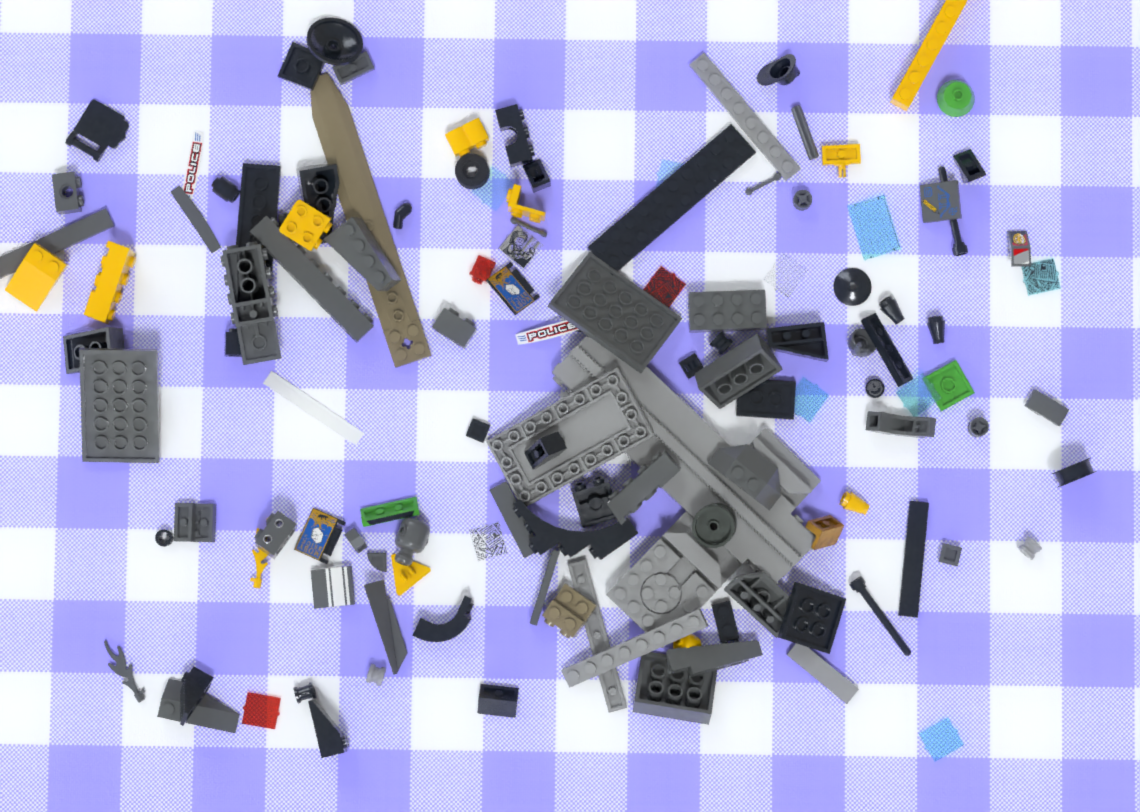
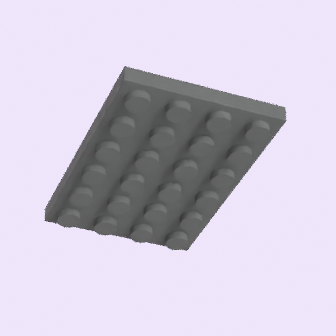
(615, 312)
(119, 405)

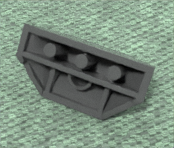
(749, 472)
(760, 598)

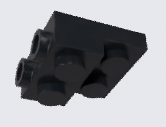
(592, 501)

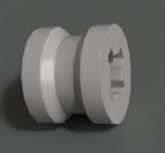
(1029, 548)
(375, 674)

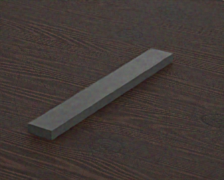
(59, 240)

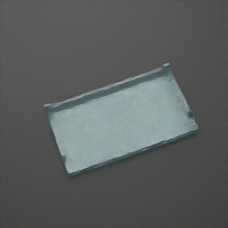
(874, 227)

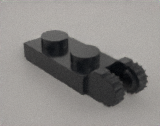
(725, 622)

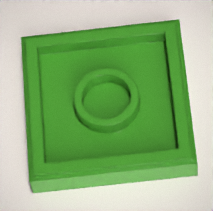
(950, 385)

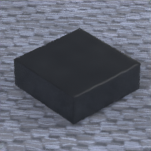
(478, 430)

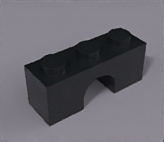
(511, 119)

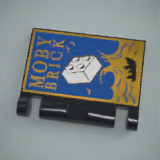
(512, 289)
(319, 535)

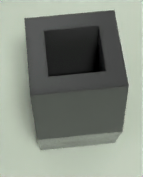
(356, 540)

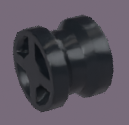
(721, 343)

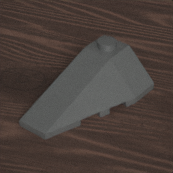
(207, 714)

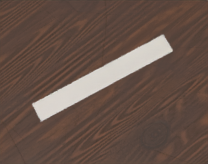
(313, 408)

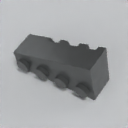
(363, 253)

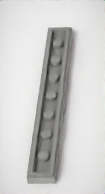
(597, 635)

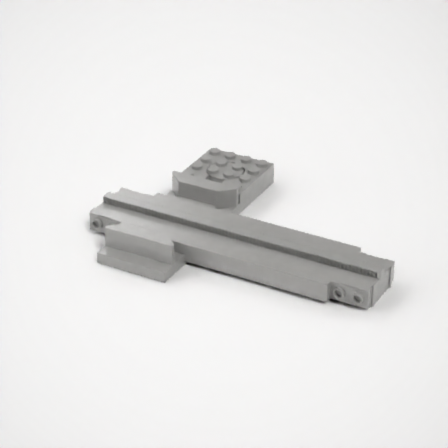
(678, 570)

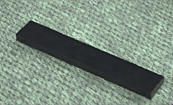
(913, 559)

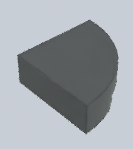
(378, 561)

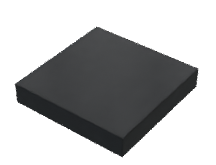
(301, 67)

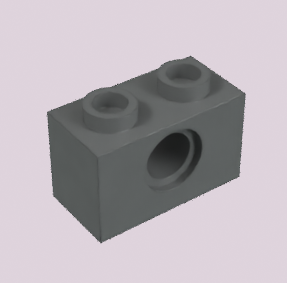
(61, 183)

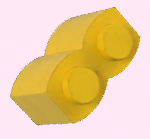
(467, 137)

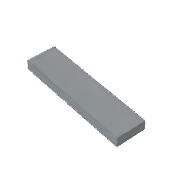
(823, 672)

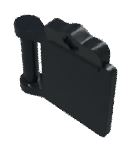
(100, 126)

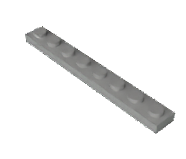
(744, 117)
(634, 647)

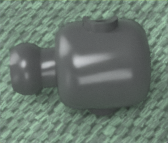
(411, 539)

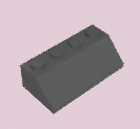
(737, 371)

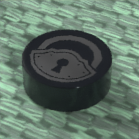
(874, 388)

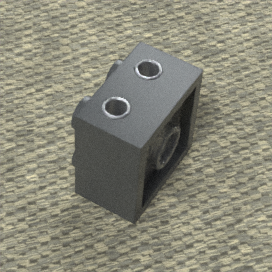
(275, 535)

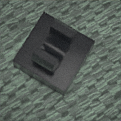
(691, 365)

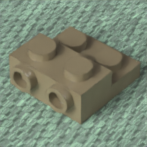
(569, 611)

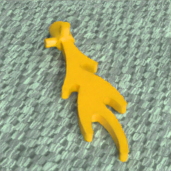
(260, 556)

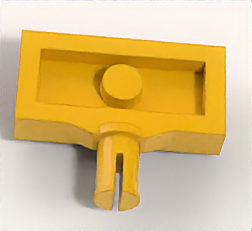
(841, 156)

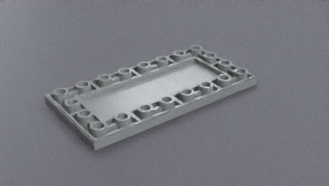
(596, 427)

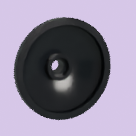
(334, 41)

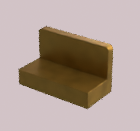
(826, 530)

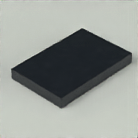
(769, 400)

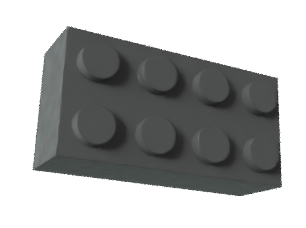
(727, 311)

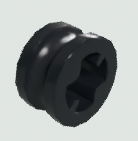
(167, 542)

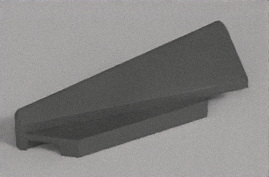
(387, 624)
(710, 658)

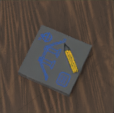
(940, 201)

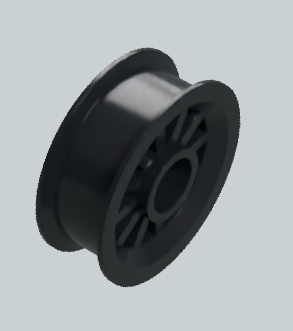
(1074, 472)

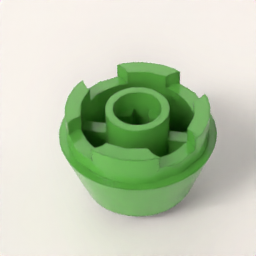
(955, 98)

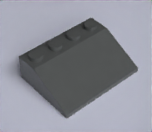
(675, 694)

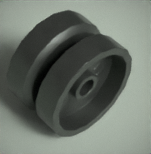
(704, 531)

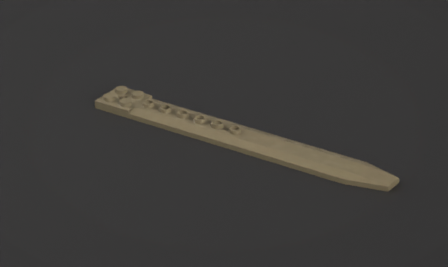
(361, 200)

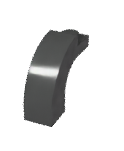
(900, 425)

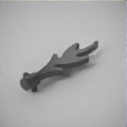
(120, 669)

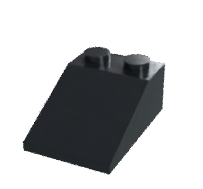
(99, 338)
(328, 734)

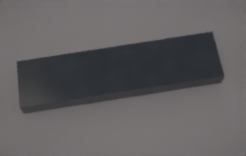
(887, 349)

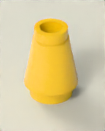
(853, 503)

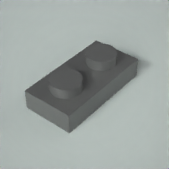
(354, 70)

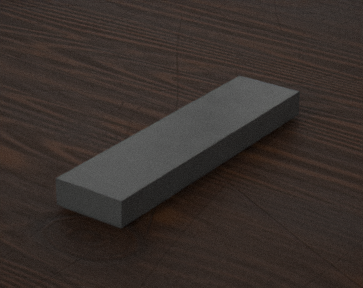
(504, 499)
(544, 587)

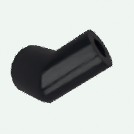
(400, 214)

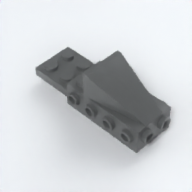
(252, 302)

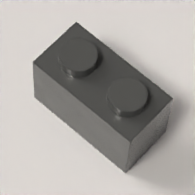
(454, 327)

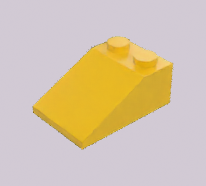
(36, 276)

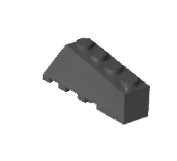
(643, 485)

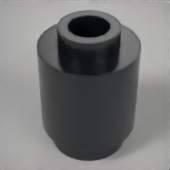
(225, 189)

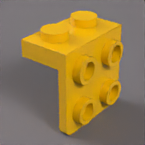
(518, 211)
(305, 225)

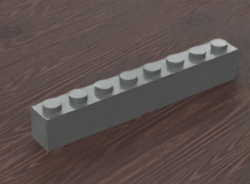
(311, 279)

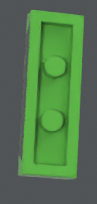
(389, 511)

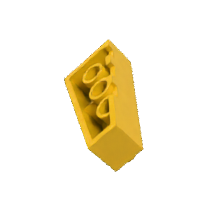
(110, 283)

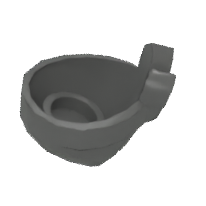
(860, 343)

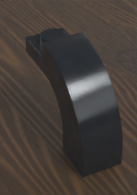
(443, 632)

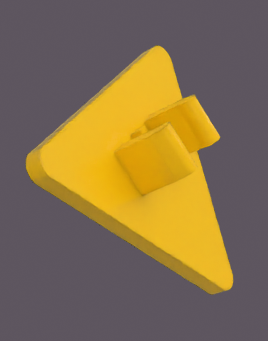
(407, 576)

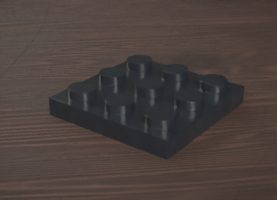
(812, 617)

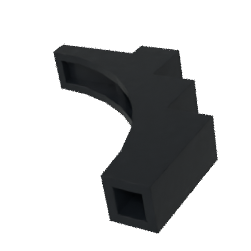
(546, 535)

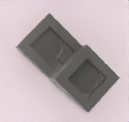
(1046, 407)

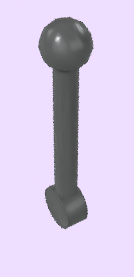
(776, 177)
(514, 220)

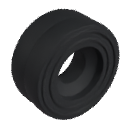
(479, 179)

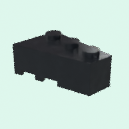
(799, 340)

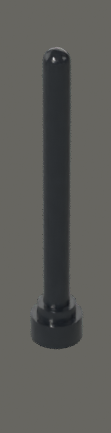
(959, 246)
(859, 586)

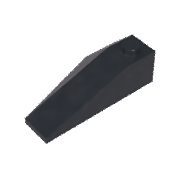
(319, 189)

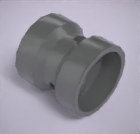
(978, 427)

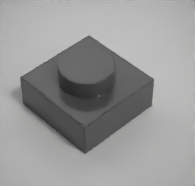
(950, 554)

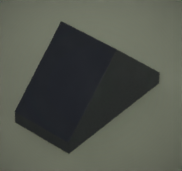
(537, 175)

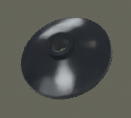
(850, 296)

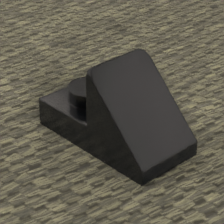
(969, 166)

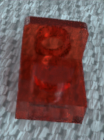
(482, 270)

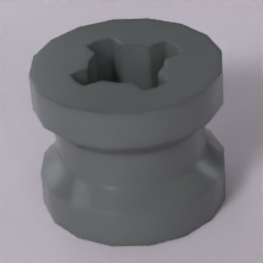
(804, 197)

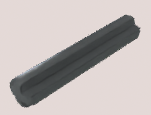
(805, 133)

